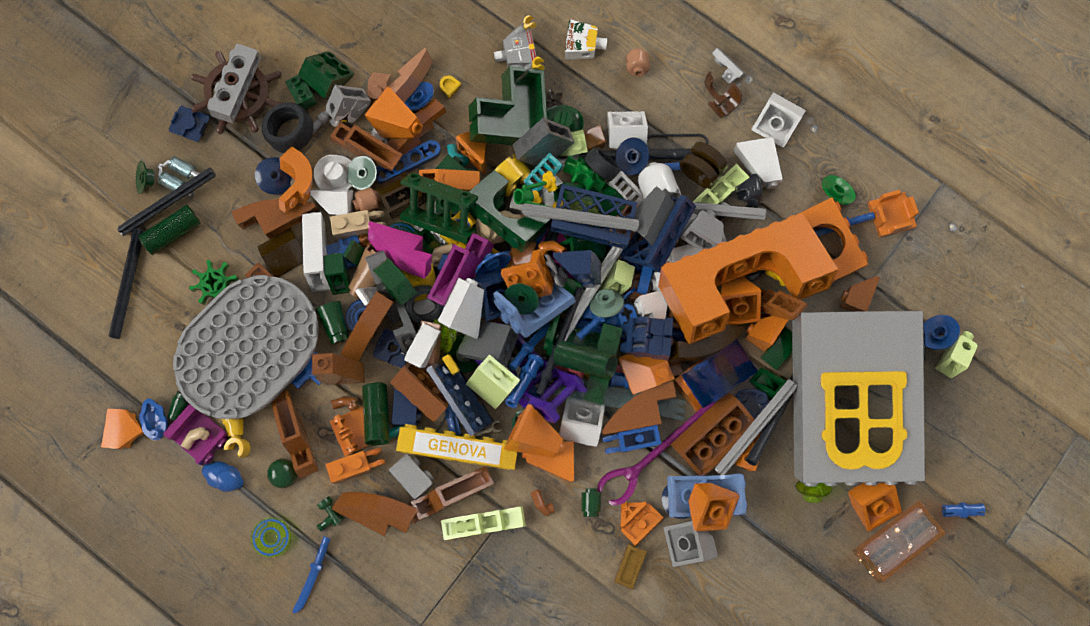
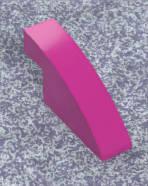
(401, 248)

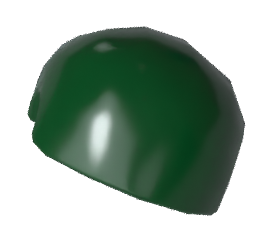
(281, 473)

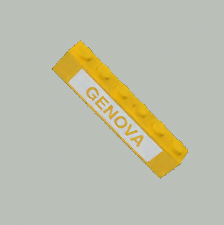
(455, 448)

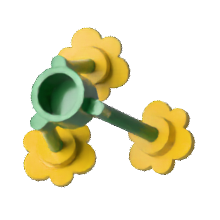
(526, 196)

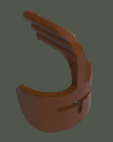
(733, 92)

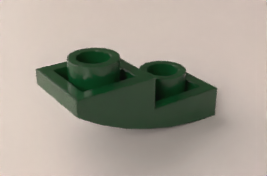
(780, 349)

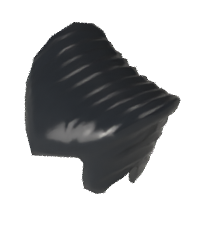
(751, 191)

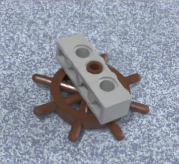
(234, 85)

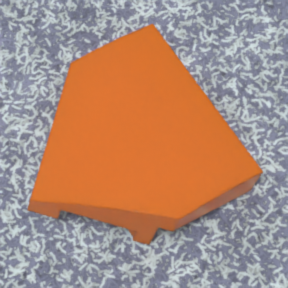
(120, 429)
(638, 520)

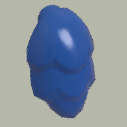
(153, 419)
(222, 476)

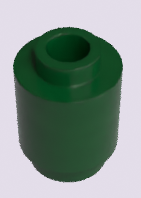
(590, 502)

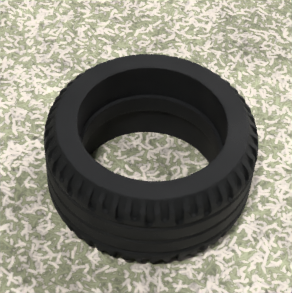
(280, 114)

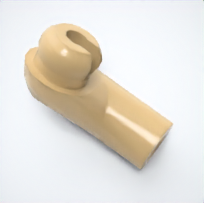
(438, 252)
(195, 434)

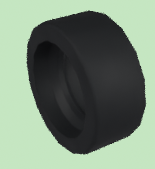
(602, 164)
(429, 317)

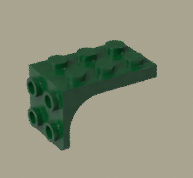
(589, 341)

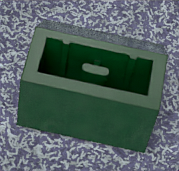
(324, 72)

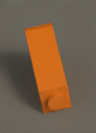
(559, 465)

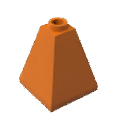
(392, 117)
(742, 301)
(534, 435)

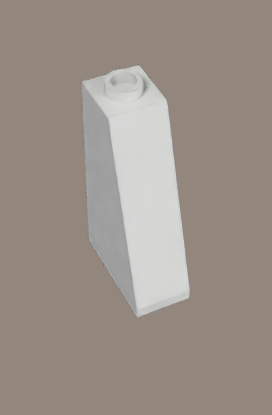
(313, 250)

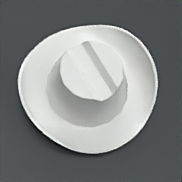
(331, 173)

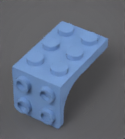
(548, 308)
(681, 488)

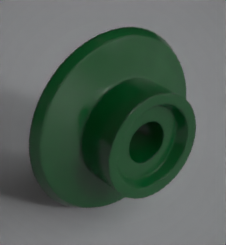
(144, 177)
(524, 304)

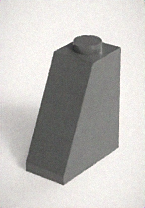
(654, 213)

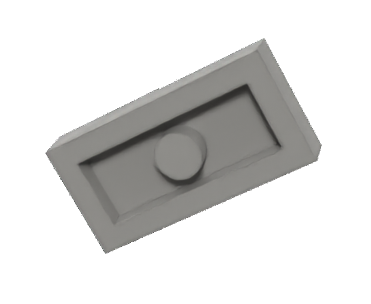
(733, 71)

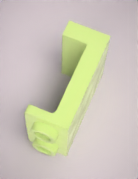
(492, 381)

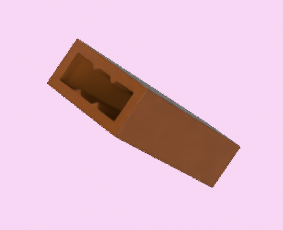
(337, 369)

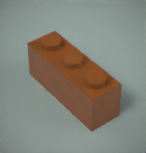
(420, 390)

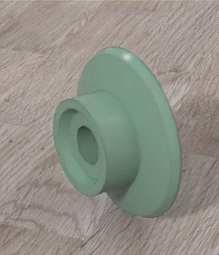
(356, 169)
(606, 303)

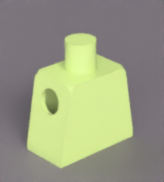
(958, 356)

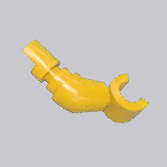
(235, 430)

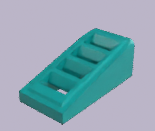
(543, 163)

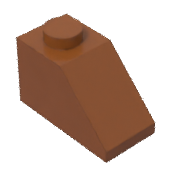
(859, 296)

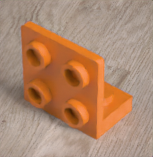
(533, 273)

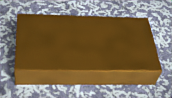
(630, 566)

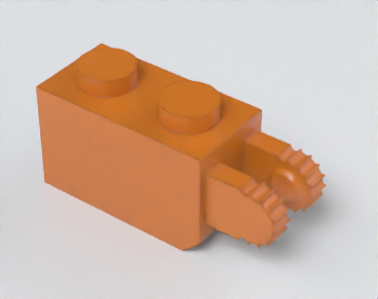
(353, 466)

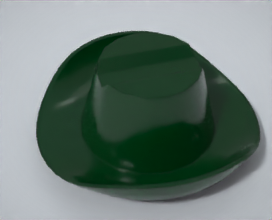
(566, 116)

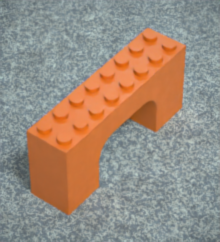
(783, 248)

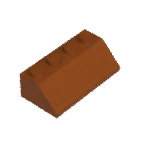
(713, 434)

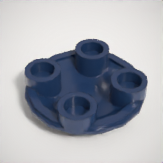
(753, 401)

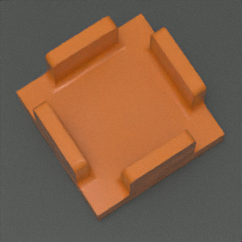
(893, 213)

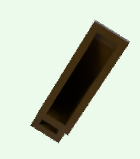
(688, 352)

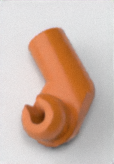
(551, 246)

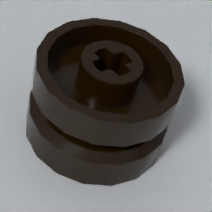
(703, 165)

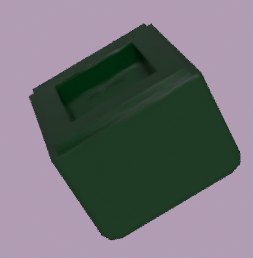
(353, 252)

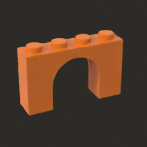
(828, 215)

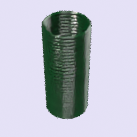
(171, 227)
(585, 360)
(375, 407)

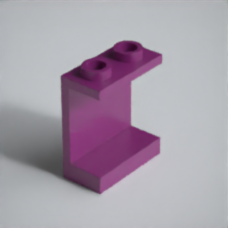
(201, 450)

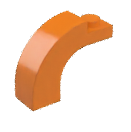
(299, 168)

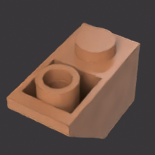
(376, 85)

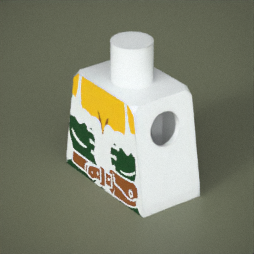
(582, 41)

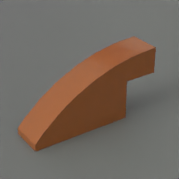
(364, 144)
(270, 217)
(367, 326)
(640, 410)
(293, 434)
(451, 493)
(375, 511)

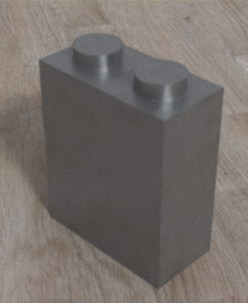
(541, 140)

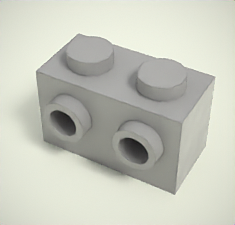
(412, 476)

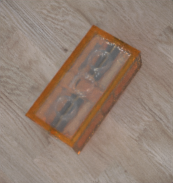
(899, 542)

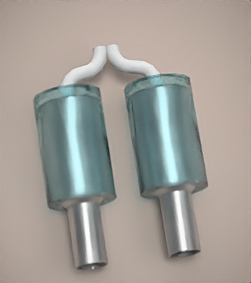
(179, 166)

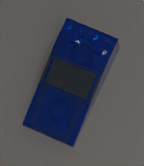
(719, 373)

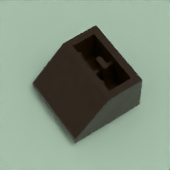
(395, 195)

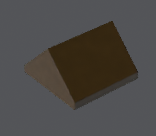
(282, 253)

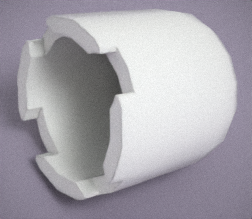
(657, 175)

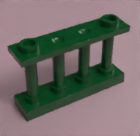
(428, 219)

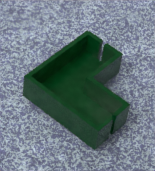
(516, 114)

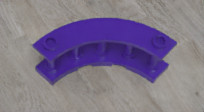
(548, 409)

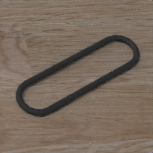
(675, 135)

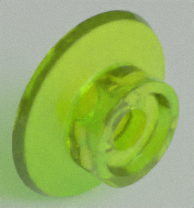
(448, 336)
(813, 494)

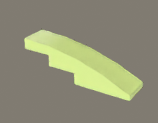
(724, 186)
(483, 523)

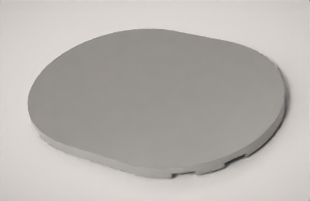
(245, 347)

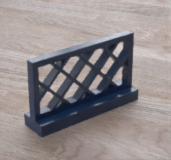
(588, 232)
(666, 239)
(461, 398)

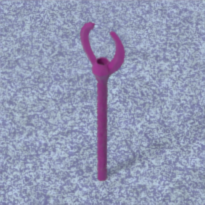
(631, 473)

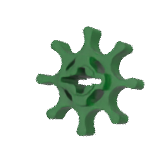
(583, 174)
(207, 279)

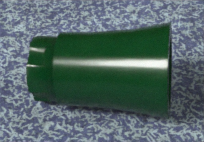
(333, 322)

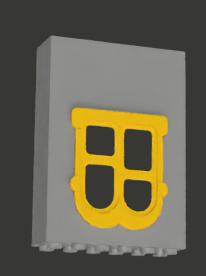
(863, 352)

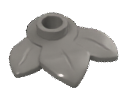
(559, 273)

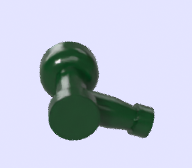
(333, 517)

